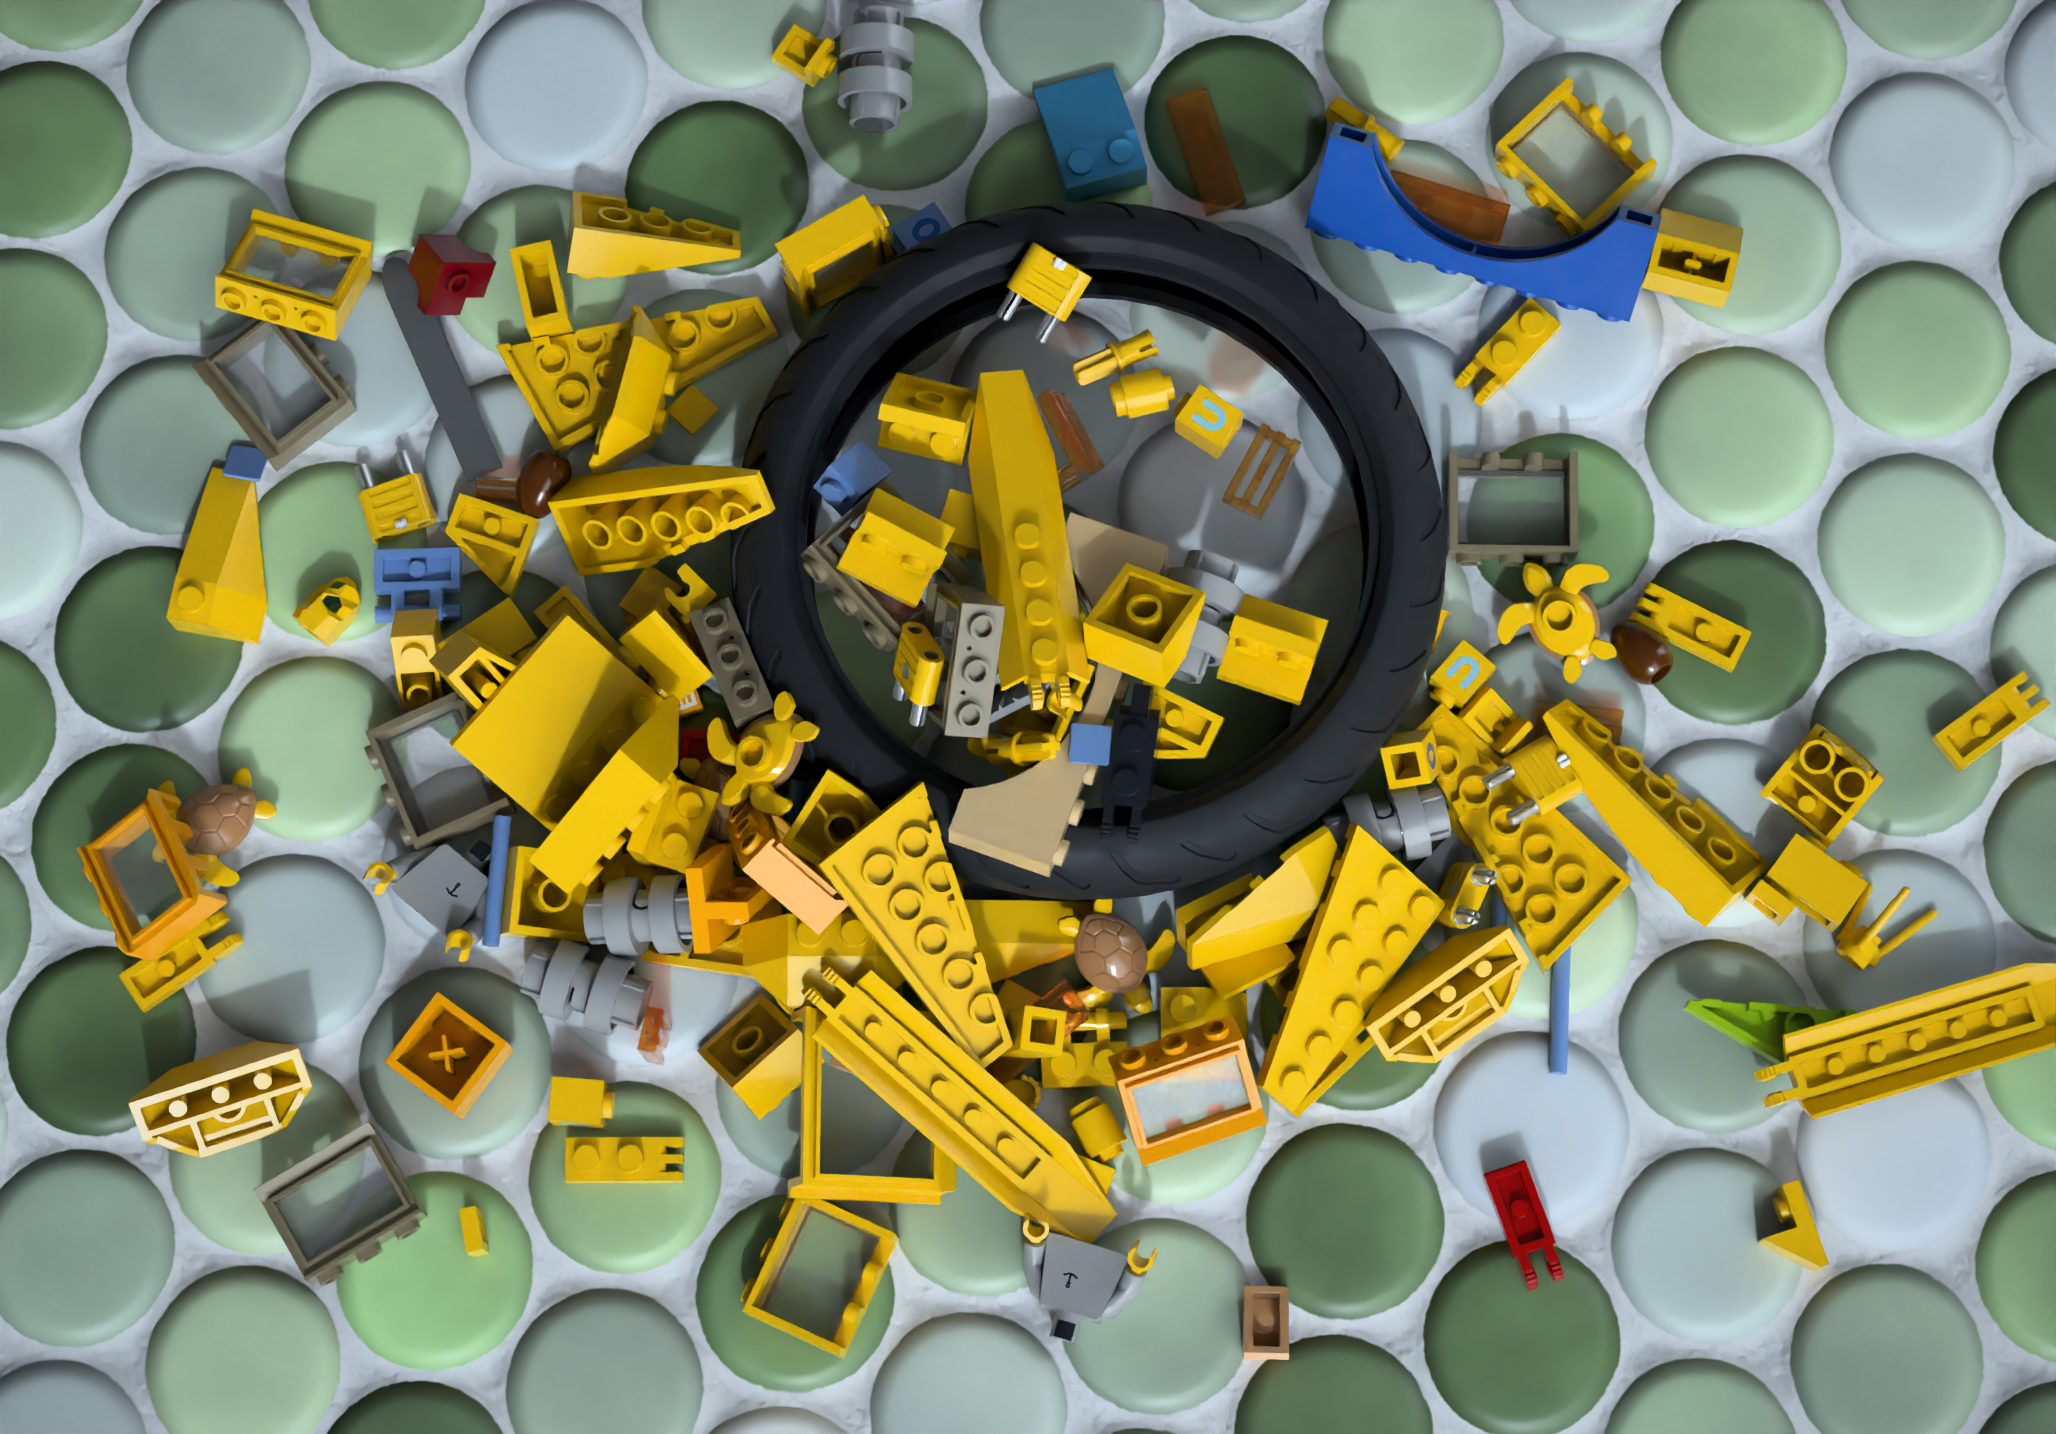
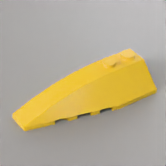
(653, 512)
(1674, 839)

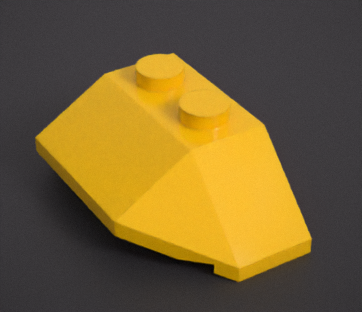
(636, 397)
(788, 956)
(1447, 996)
(223, 1099)

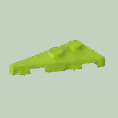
(1760, 1024)

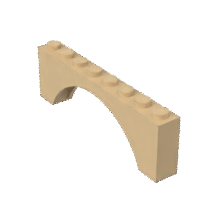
(1030, 813)

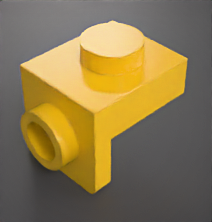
(805, 55)
(1495, 722)

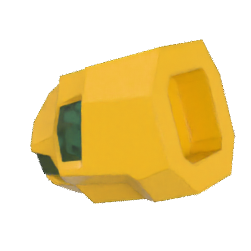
(329, 609)

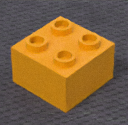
(449, 1055)

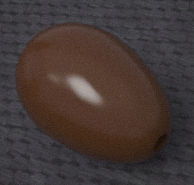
(540, 480)
(1641, 652)

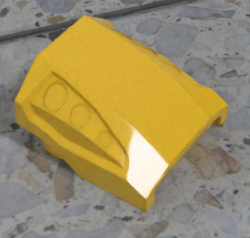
(1823, 784)

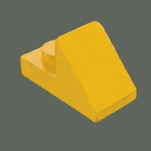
(1802, 1239)

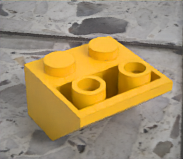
(1693, 258)

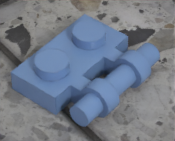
(418, 572)

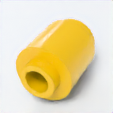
(1141, 393)
(1097, 1130)

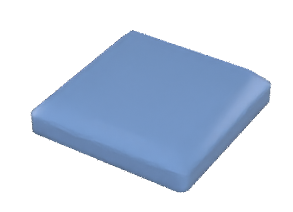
(245, 463)
(1090, 744)

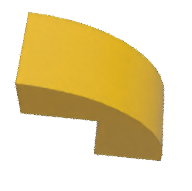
(1035, 1032)

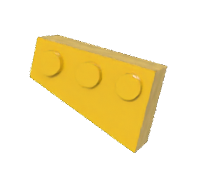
(472, 668)

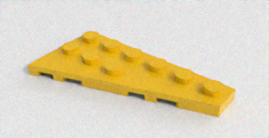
(571, 374)
(1545, 866)
(913, 907)
(1352, 953)

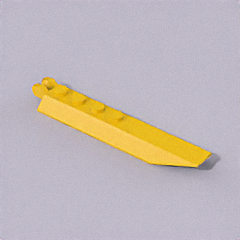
(1024, 540)
(1918, 1040)
(959, 1106)

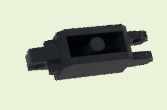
(1131, 762)

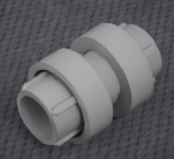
(876, 53)
(1223, 598)
(1400, 823)
(632, 915)
(603, 992)

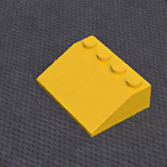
(556, 721)
(613, 802)

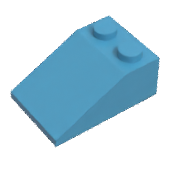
(1091, 136)

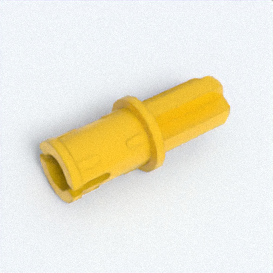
(1346, 114)
(1114, 358)
(1023, 748)

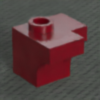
(448, 273)

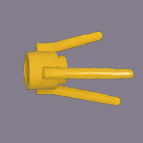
(1860, 945)

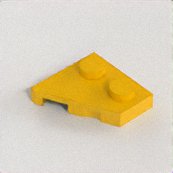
(493, 539)

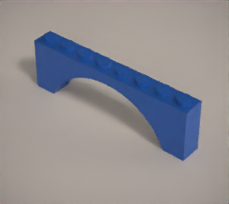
(1588, 271)

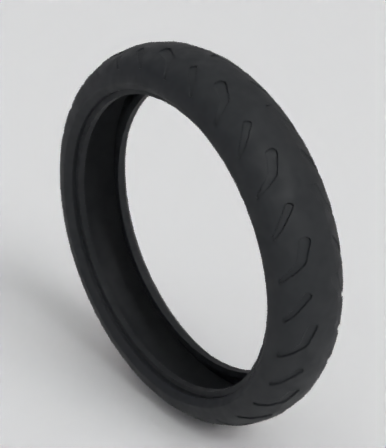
(1152, 261)

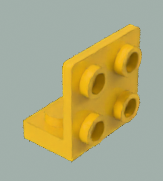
(1241, 972)

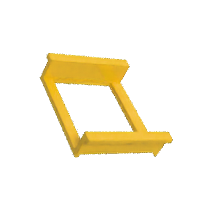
(816, 1185)

